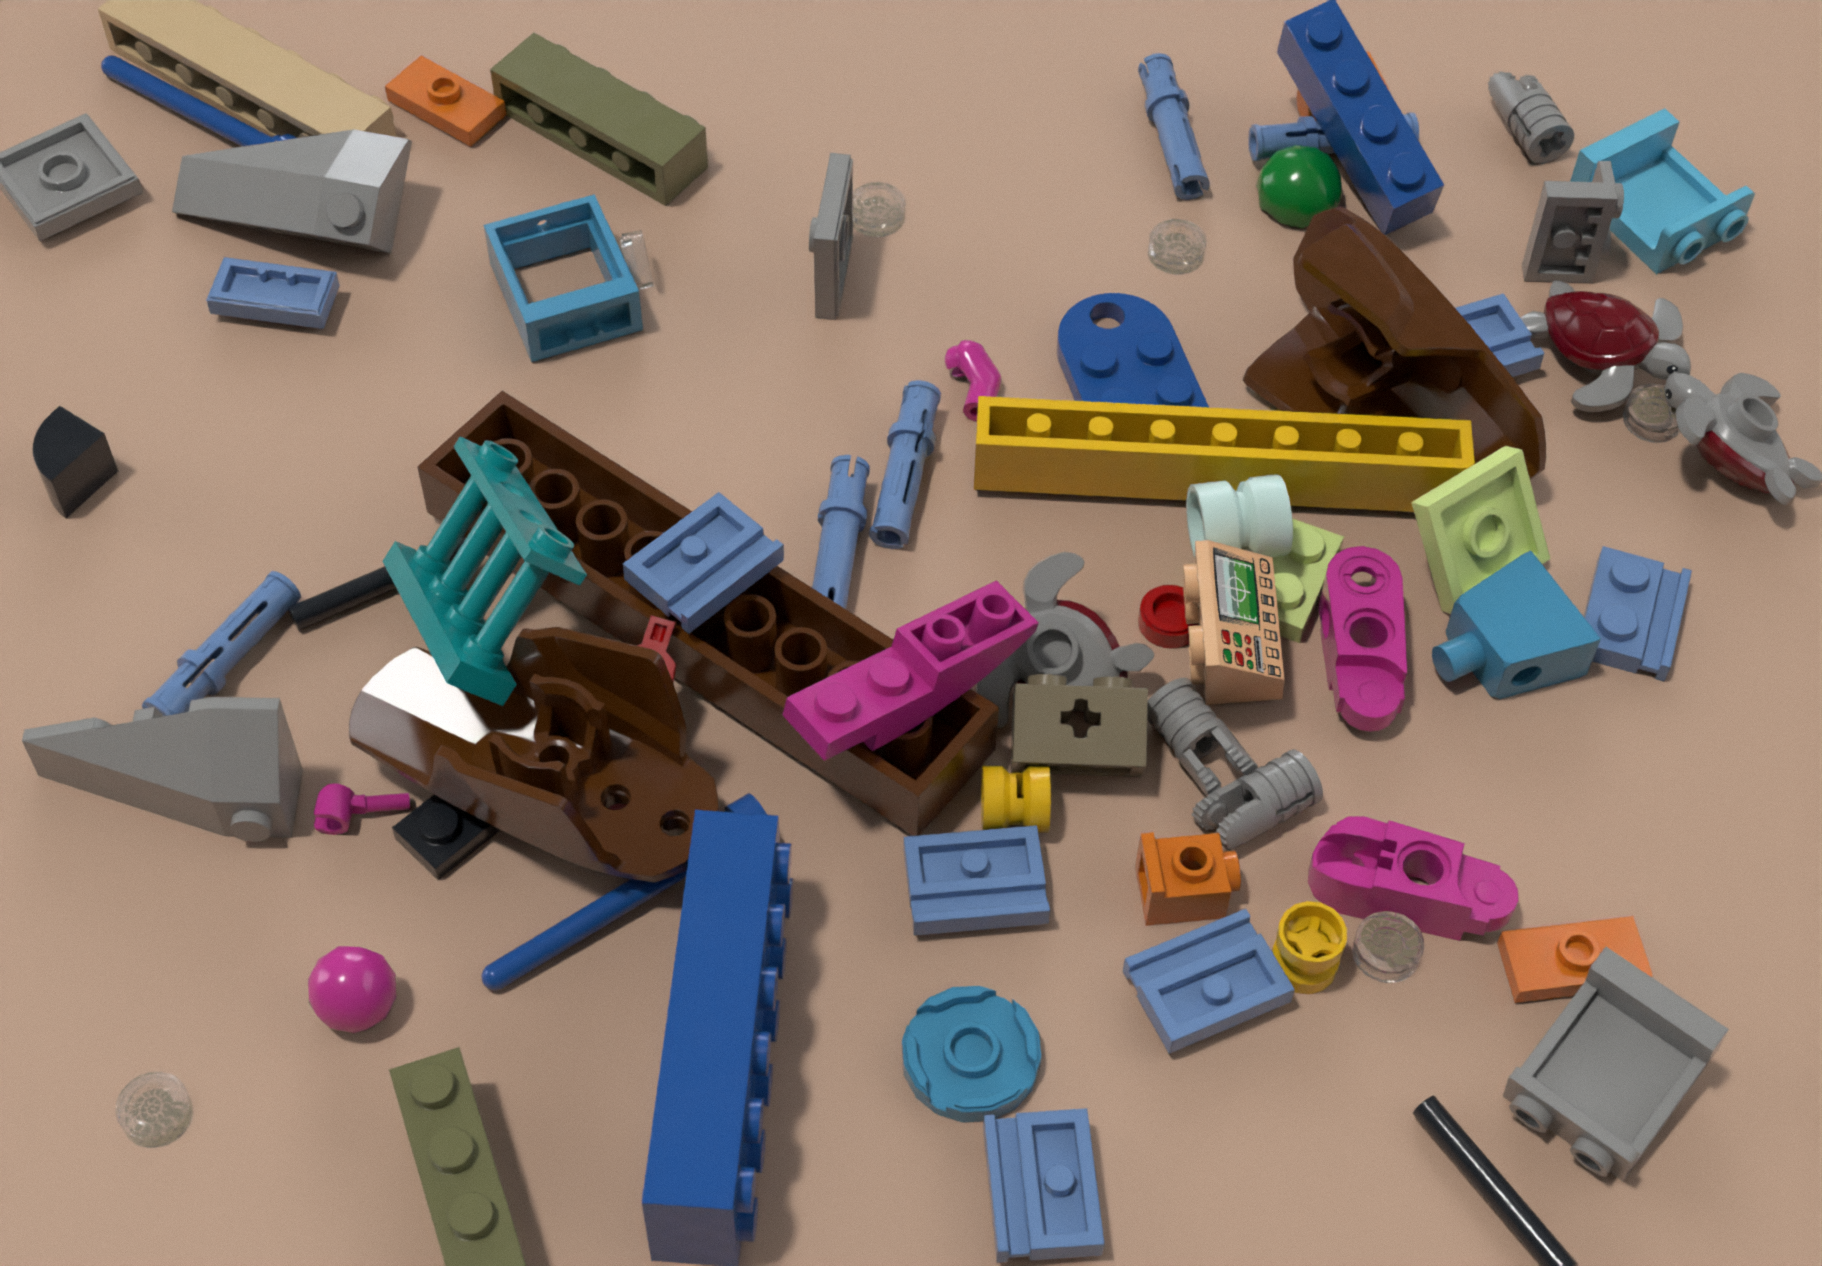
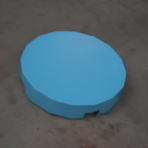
(971, 1054)

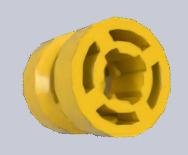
(1015, 798)
(1319, 937)

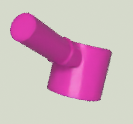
(338, 803)

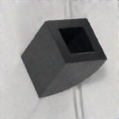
(71, 459)

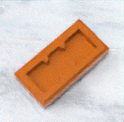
(445, 100)
(1557, 958)

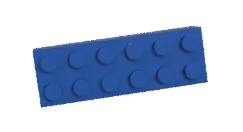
(718, 1041)

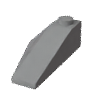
(311, 187)
(213, 768)

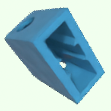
(1516, 633)

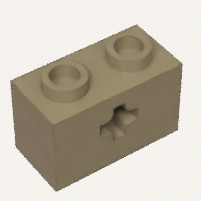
(1109, 749)

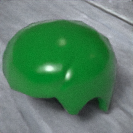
(1298, 185)

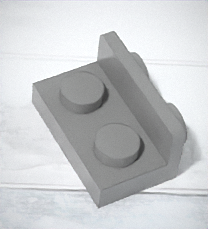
(1573, 228)

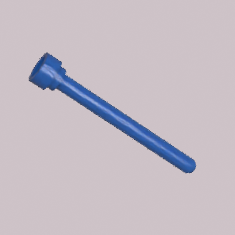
(185, 103)
(588, 919)

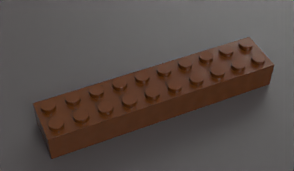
(746, 654)

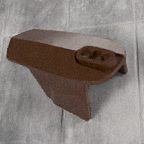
(1389, 345)
(577, 734)

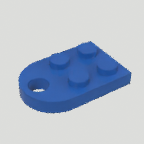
(1126, 363)

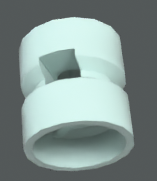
(1251, 518)

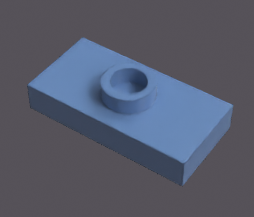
(273, 292)

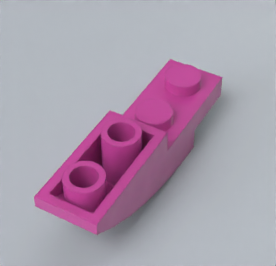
(916, 677)

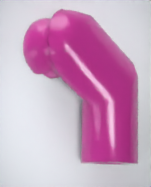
(972, 361)

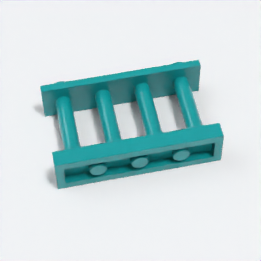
(435, 587)

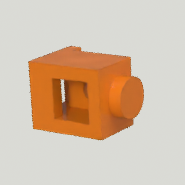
(1185, 878)

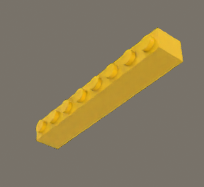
(1167, 448)

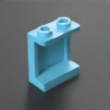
(1668, 203)

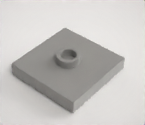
(65, 177)
(832, 236)

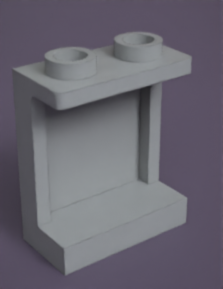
(1614, 1066)

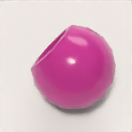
(352, 988)

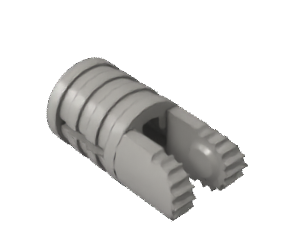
(1531, 116)
(1194, 732)
(1260, 799)

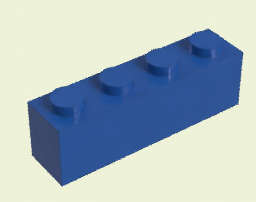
(1359, 117)

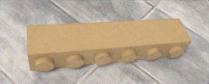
(238, 69)

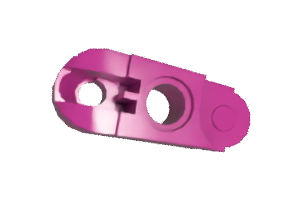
(1370, 679)
(1366, 866)

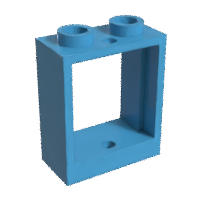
(573, 317)

